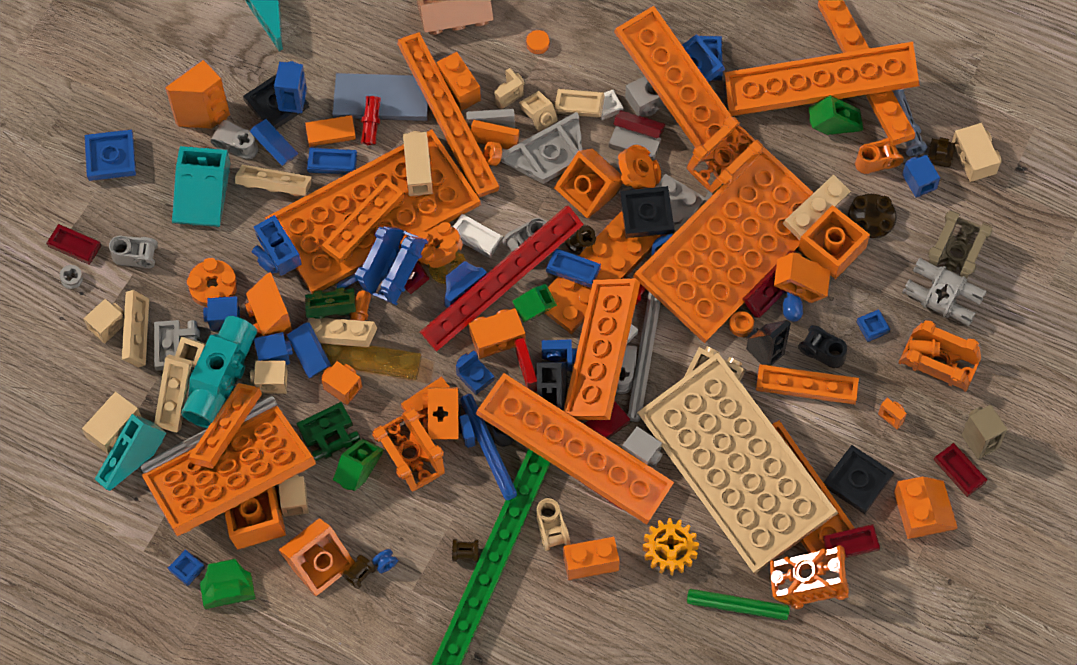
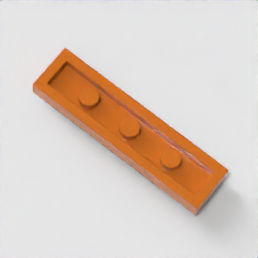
(363, 220)
(807, 384)
(225, 425)

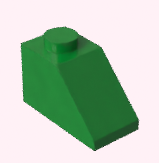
(835, 117)
(357, 464)

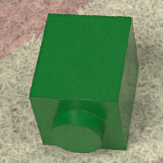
(534, 303)

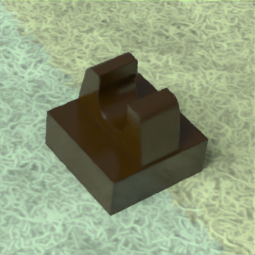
(941, 152)

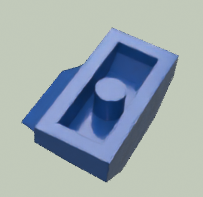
(461, 280)

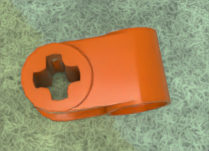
(882, 157)

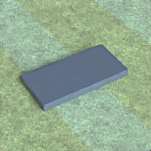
(398, 93)

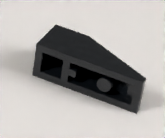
(769, 342)
(552, 382)

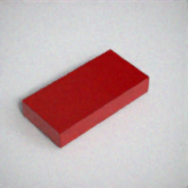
(526, 364)

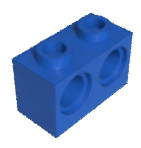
(290, 87)
(277, 245)

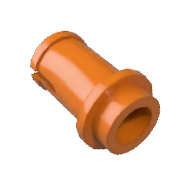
(926, 348)

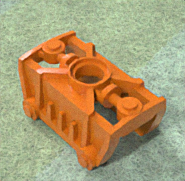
(718, 144)
(951, 350)
(419, 441)
(811, 588)

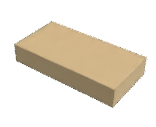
(582, 102)

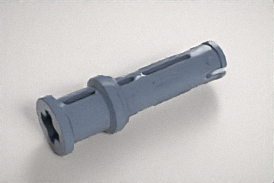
(916, 146)

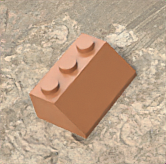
(453, 14)

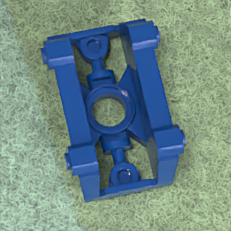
(389, 264)

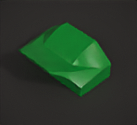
(226, 584)

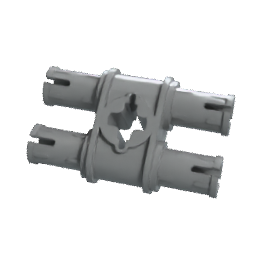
(932, 297)

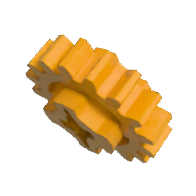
(660, 546)

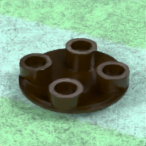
(873, 214)

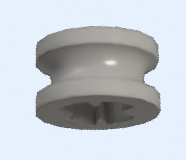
(68, 270)

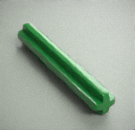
(738, 604)

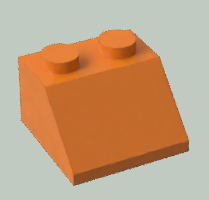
(589, 182)
(267, 308)
(924, 507)
(317, 556)

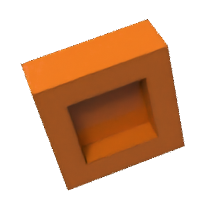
(892, 413)

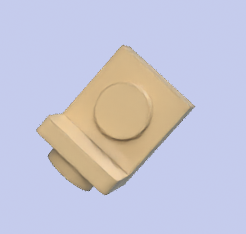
(510, 91)
(539, 110)

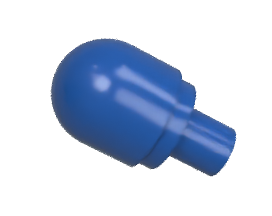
(263, 260)
(792, 308)

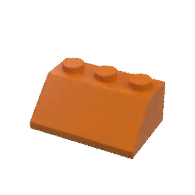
(198, 98)

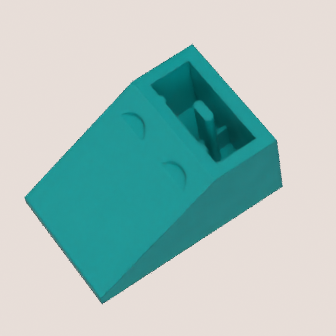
(200, 186)

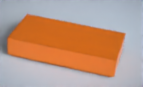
(330, 131)
(486, 132)

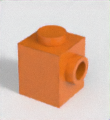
(341, 382)

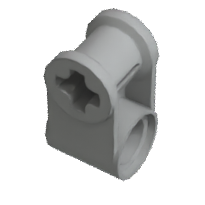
(235, 140)
(518, 236)
(138, 251)
(627, 370)

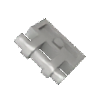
(167, 338)

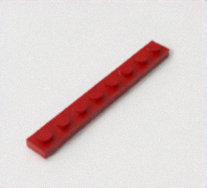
(501, 278)

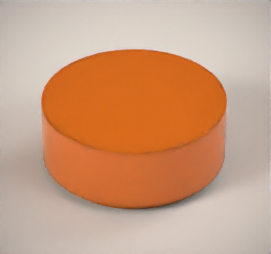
(537, 42)
(492, 153)
(741, 324)

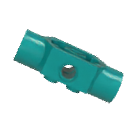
(218, 370)

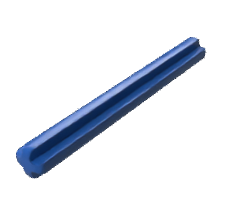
(489, 448)

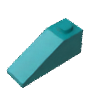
(269, 16)
(132, 449)

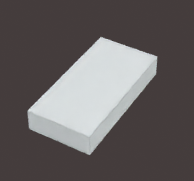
(478, 236)

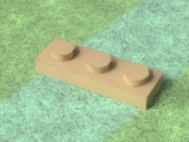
(273, 180)
(829, 194)
(135, 328)
(343, 331)
(173, 393)

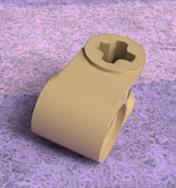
(552, 529)

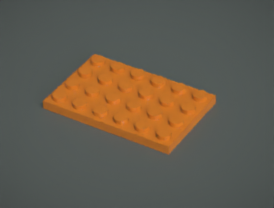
(256, 459)

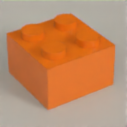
(834, 241)
(256, 520)

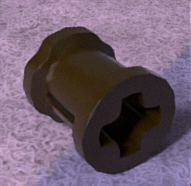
(586, 239)
(459, 548)
(359, 571)

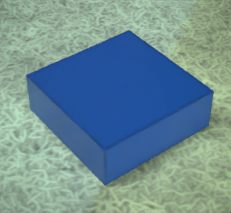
(873, 325)
(467, 431)
(186, 567)

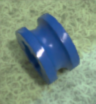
(384, 561)

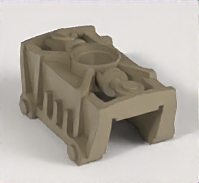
(947, 242)

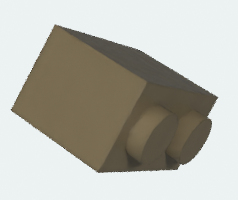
(984, 431)

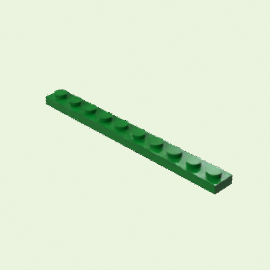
(492, 562)

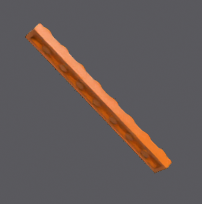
(850, 39)
(448, 115)

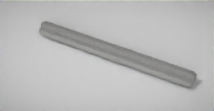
(644, 358)
(260, 407)

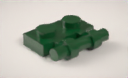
(330, 303)
(324, 425)

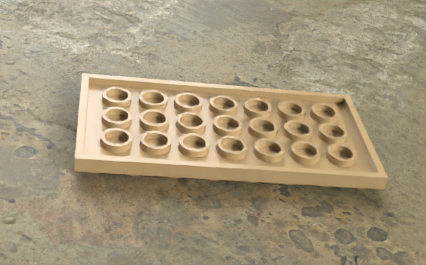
(737, 463)

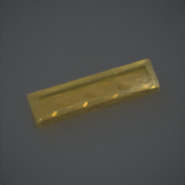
(375, 359)

